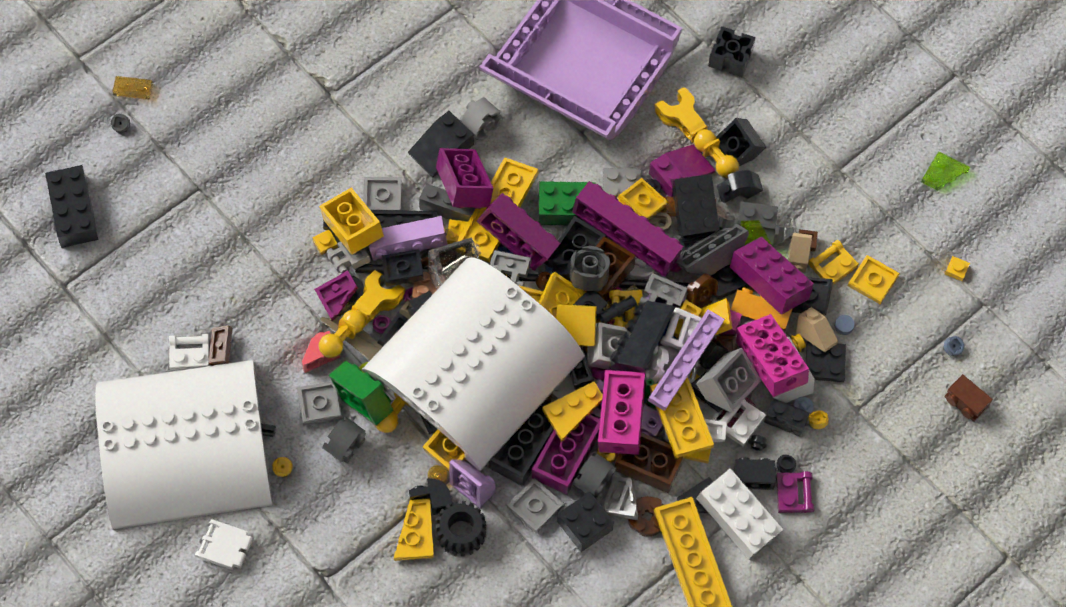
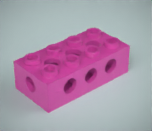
(772, 355)
(621, 412)

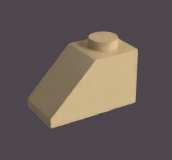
(799, 251)
(816, 329)

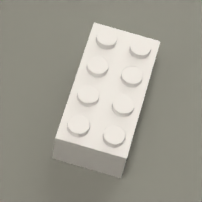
(739, 513)

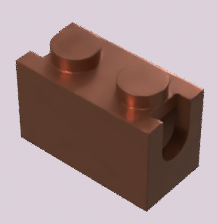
(968, 398)

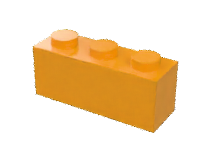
(757, 307)

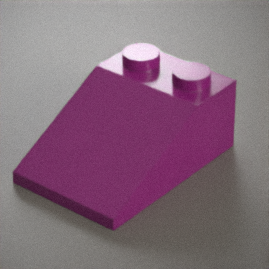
(679, 164)

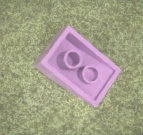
(471, 482)

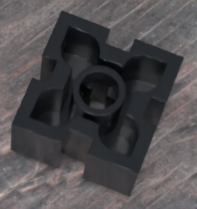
(731, 51)

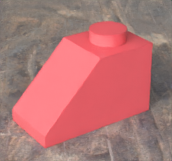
(313, 357)

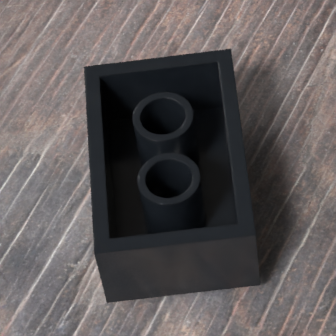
(695, 204)

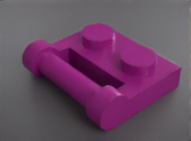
(788, 492)

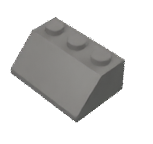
(729, 380)

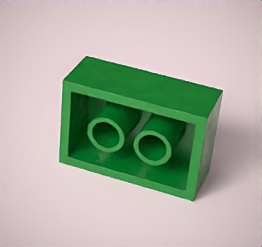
(558, 201)
(361, 392)

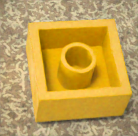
(455, 230)

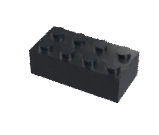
(71, 206)
(523, 449)

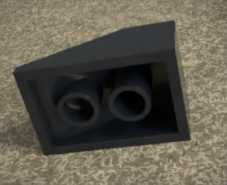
(443, 133)
(576, 235)

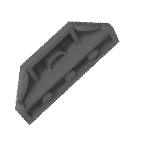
(713, 251)

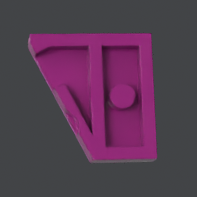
(336, 293)

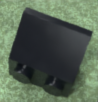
(740, 141)

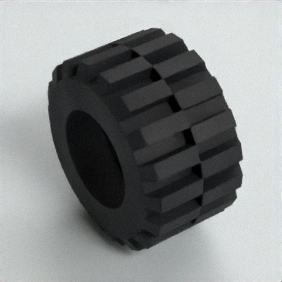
(458, 513)

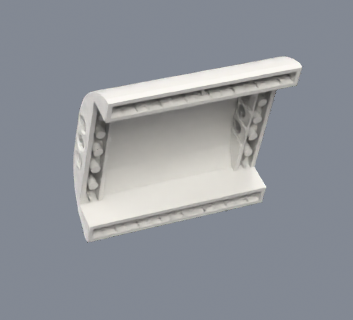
(477, 359)
(181, 444)

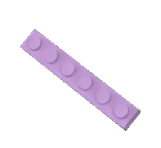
(686, 360)

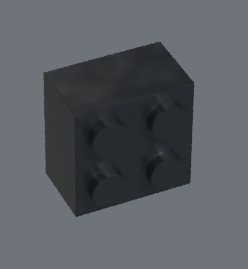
(585, 521)

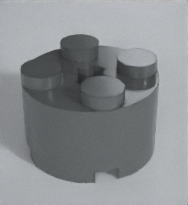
(589, 269)
(344, 439)
(594, 474)

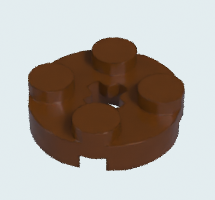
(702, 290)
(641, 525)

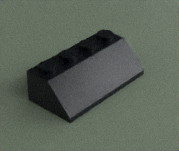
(641, 337)

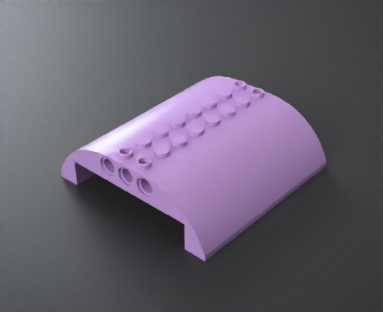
(587, 59)

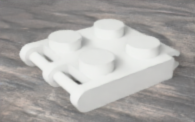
(225, 545)

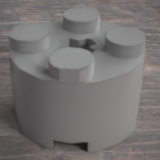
(481, 117)

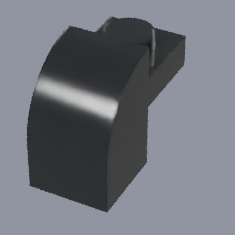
(739, 183)
(435, 491)

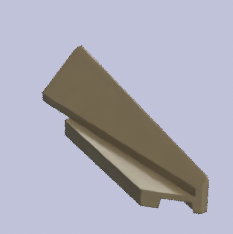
(362, 342)

